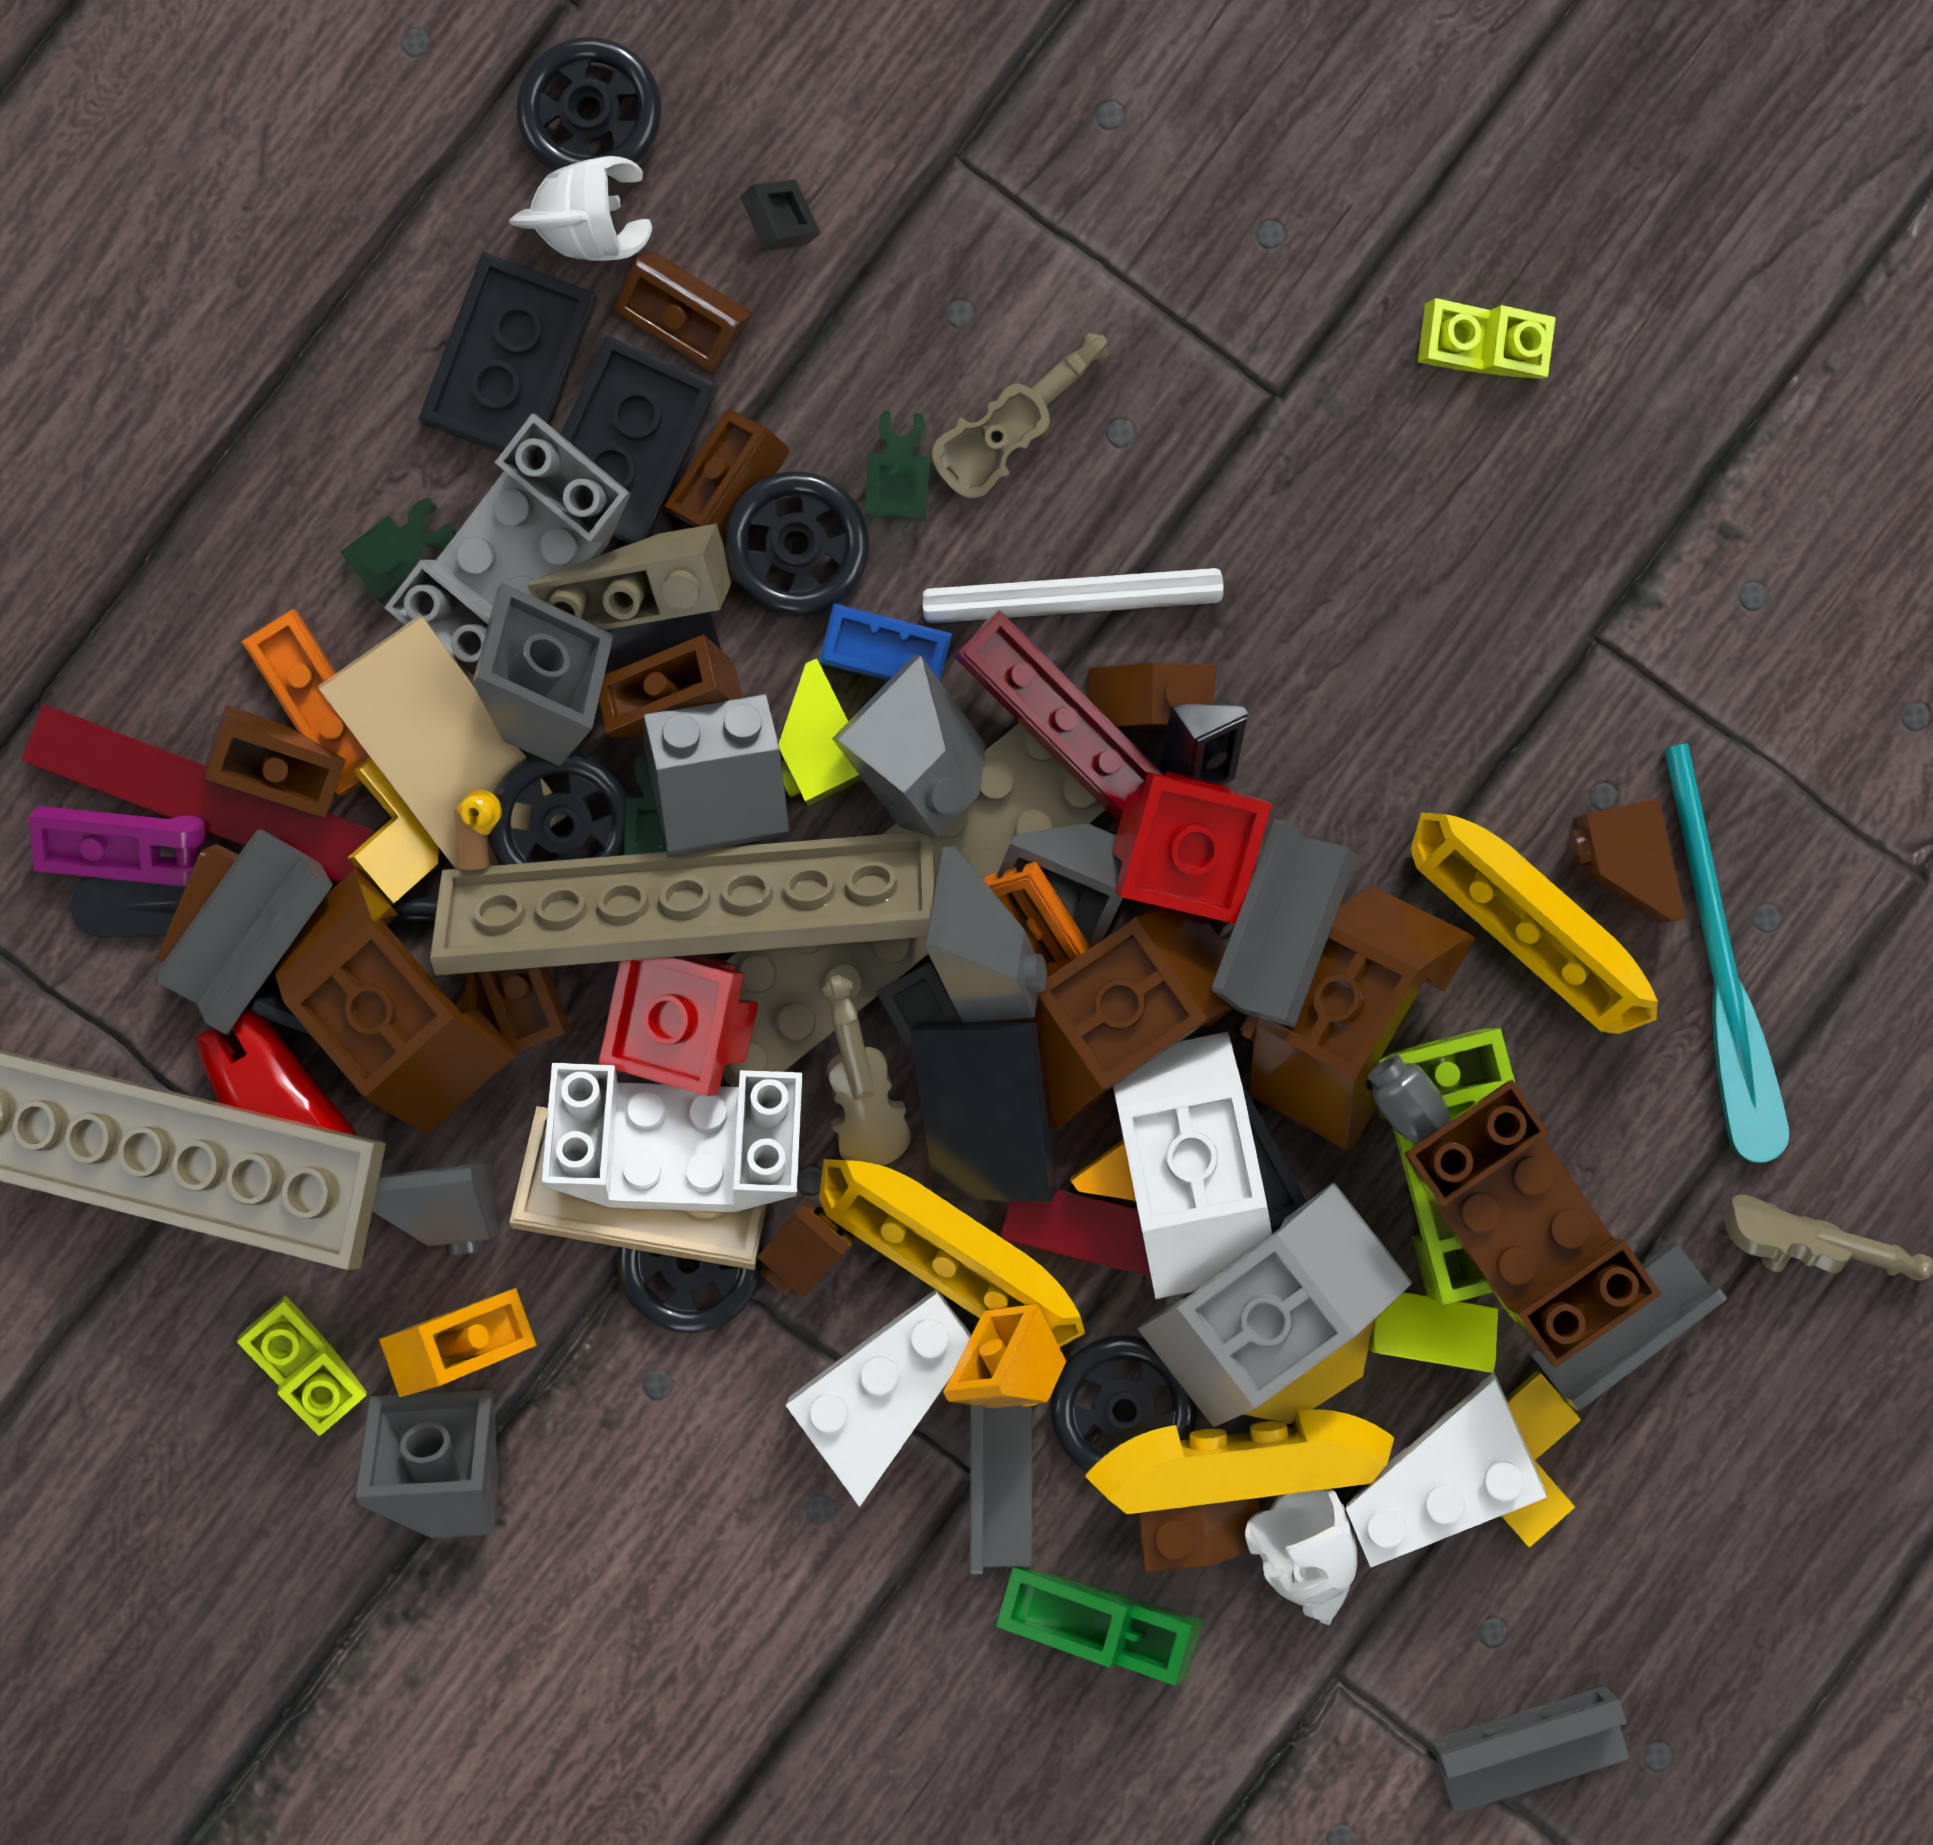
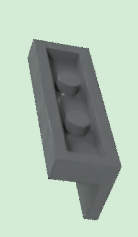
(1283, 925)
(244, 928)
(1614, 1355)
(1001, 1488)
(1531, 1748)

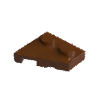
(518, 1004)

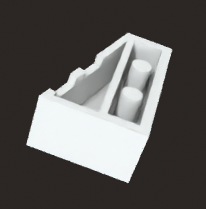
(880, 1391)
(1448, 1479)

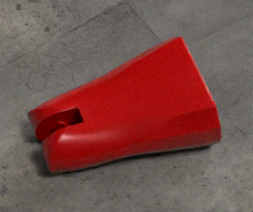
(266, 1077)

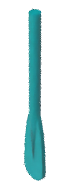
(1744, 1066)

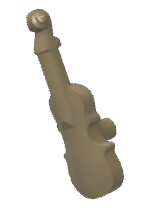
(976, 453)
(870, 1123)
(1779, 1235)

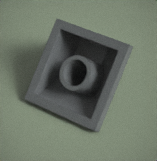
(540, 674)
(916, 750)
(1079, 868)
(981, 947)
(442, 1205)
(432, 1462)

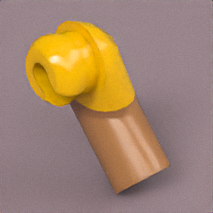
(473, 822)

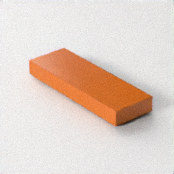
(294, 670)

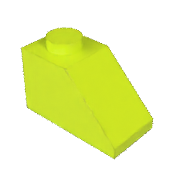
(811, 757)

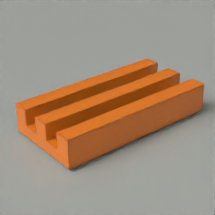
(1045, 913)

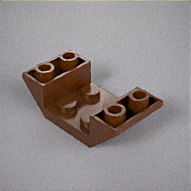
(1357, 999)
(1124, 1006)
(384, 1012)
(1529, 1225)

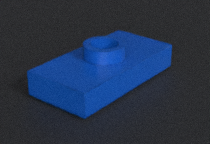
(879, 644)

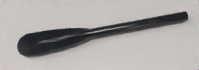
(147, 909)

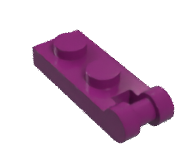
(114, 845)

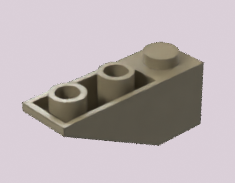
(643, 581)

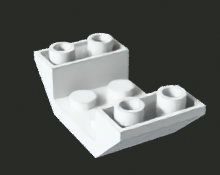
(670, 1144)
(1192, 1163)

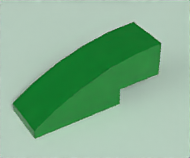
(1100, 1624)

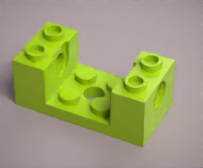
(1464, 1072)

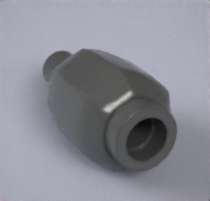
(1408, 1099)

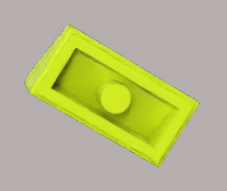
(1437, 1333)

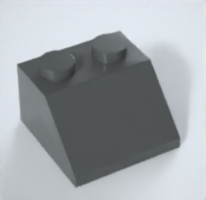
(716, 775)

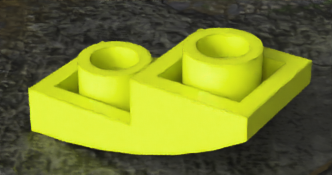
(1486, 341)
(303, 1365)

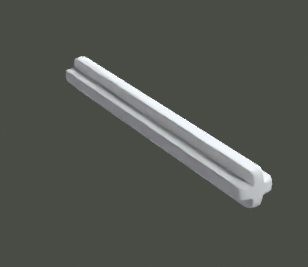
(1073, 595)

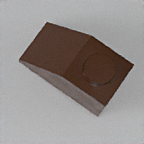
(669, 680)
(1141, 694)
(272, 762)
(1630, 857)
(804, 1250)
(1194, 1534)

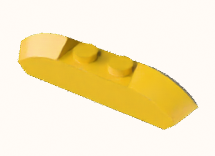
(1534, 921)
(941, 1244)
(1271, 1460)

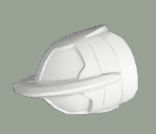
(575, 208)
(1306, 1550)

